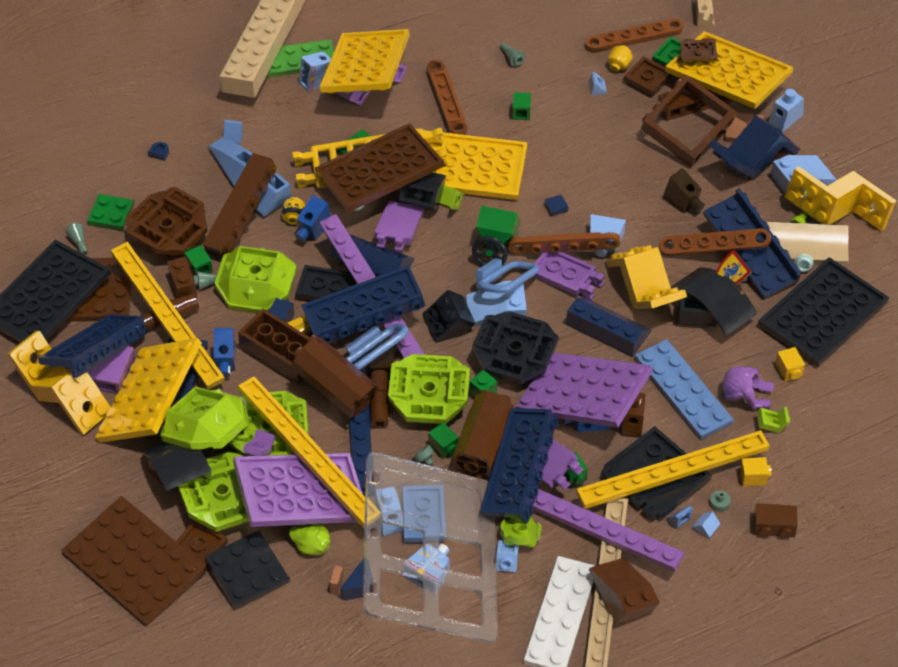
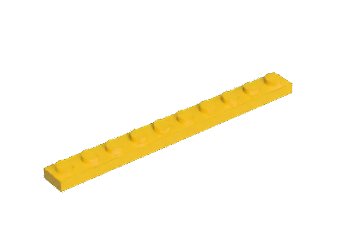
(165, 312)
(305, 448)
(672, 469)

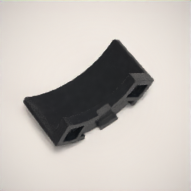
(718, 297)
(177, 464)

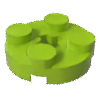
(520, 533)

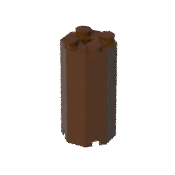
(334, 376)
(482, 434)

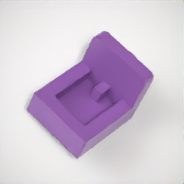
(261, 444)

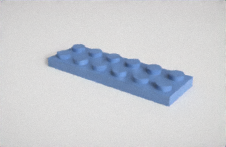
(684, 390)

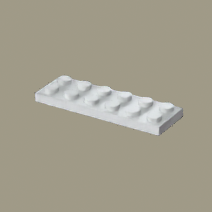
(560, 614)

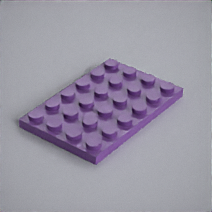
(586, 389)
(287, 492)

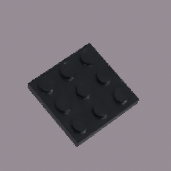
(247, 569)

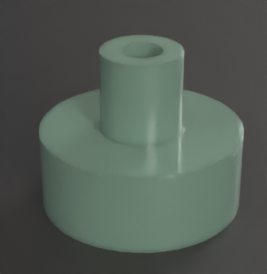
(424, 454)
(720, 501)

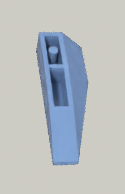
(233, 161)

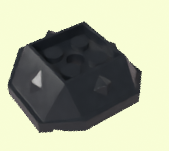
(514, 346)

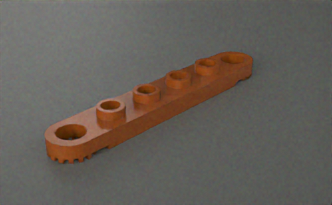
(634, 35)
(446, 97)
(715, 242)
(564, 243)

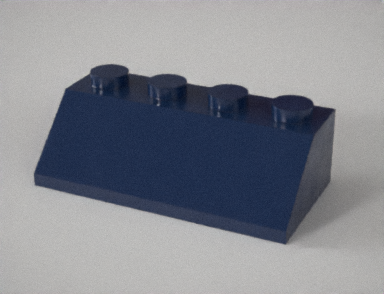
(379, 259)
(606, 326)

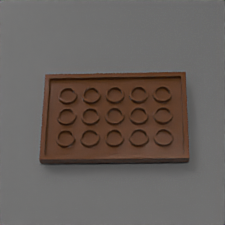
(379, 167)
(134, 560)

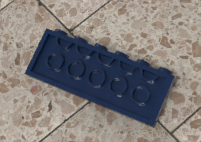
(770, 266)
(364, 305)
(95, 343)
(519, 463)

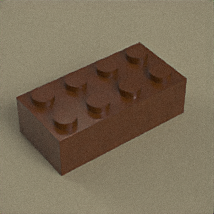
(273, 342)

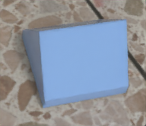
(597, 85)
(706, 524)

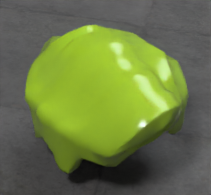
(310, 538)

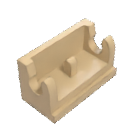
(704, 12)

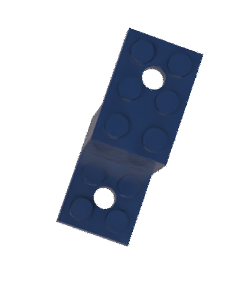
(753, 148)

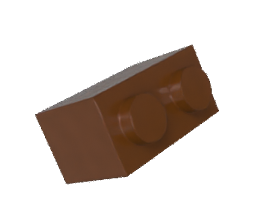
(181, 277)
(775, 520)

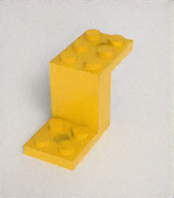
(840, 198)
(645, 277)
(58, 385)

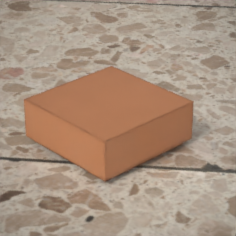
(336, 580)

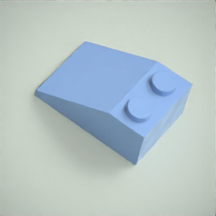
(783, 169)
(488, 303)

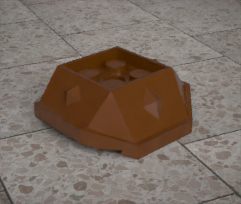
(168, 222)

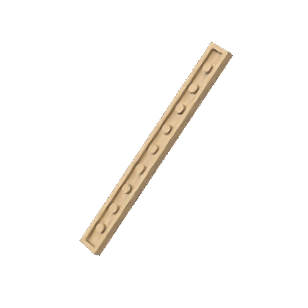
(601, 617)

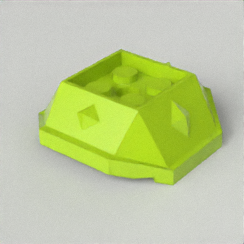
(254, 278)
(428, 388)
(293, 405)
(204, 419)
(205, 498)

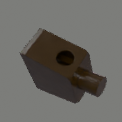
(683, 192)

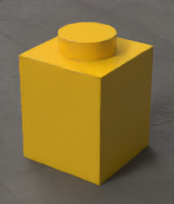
(790, 364)
(754, 471)

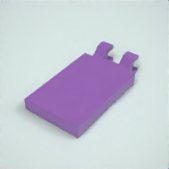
(398, 224)
(568, 273)
(558, 463)

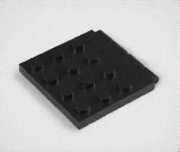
(646, 451)

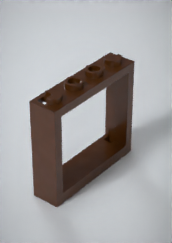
(671, 143)

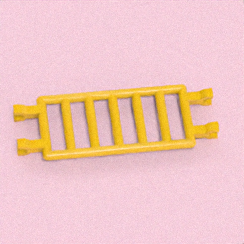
(301, 158)

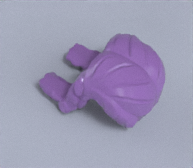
(741, 381)

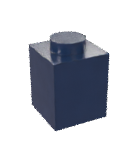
(282, 309)

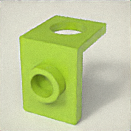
(451, 197)

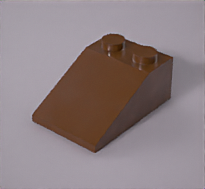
(624, 590)

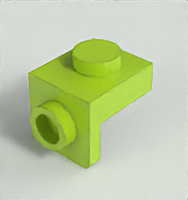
(773, 420)

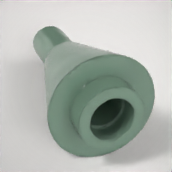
(515, 56)
(76, 234)
(204, 280)

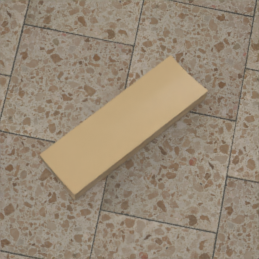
(813, 239)

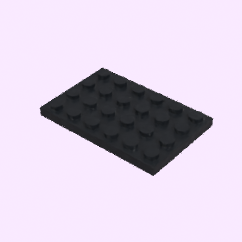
(49, 291)
(823, 311)

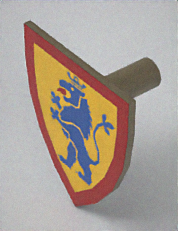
(734, 268)

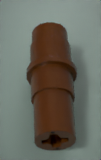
(183, 305)
(380, 404)

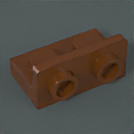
(698, 50)

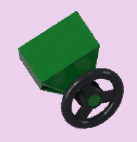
(496, 230)

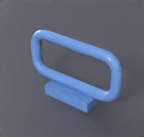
(494, 270)
(360, 348)

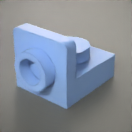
(506, 557)

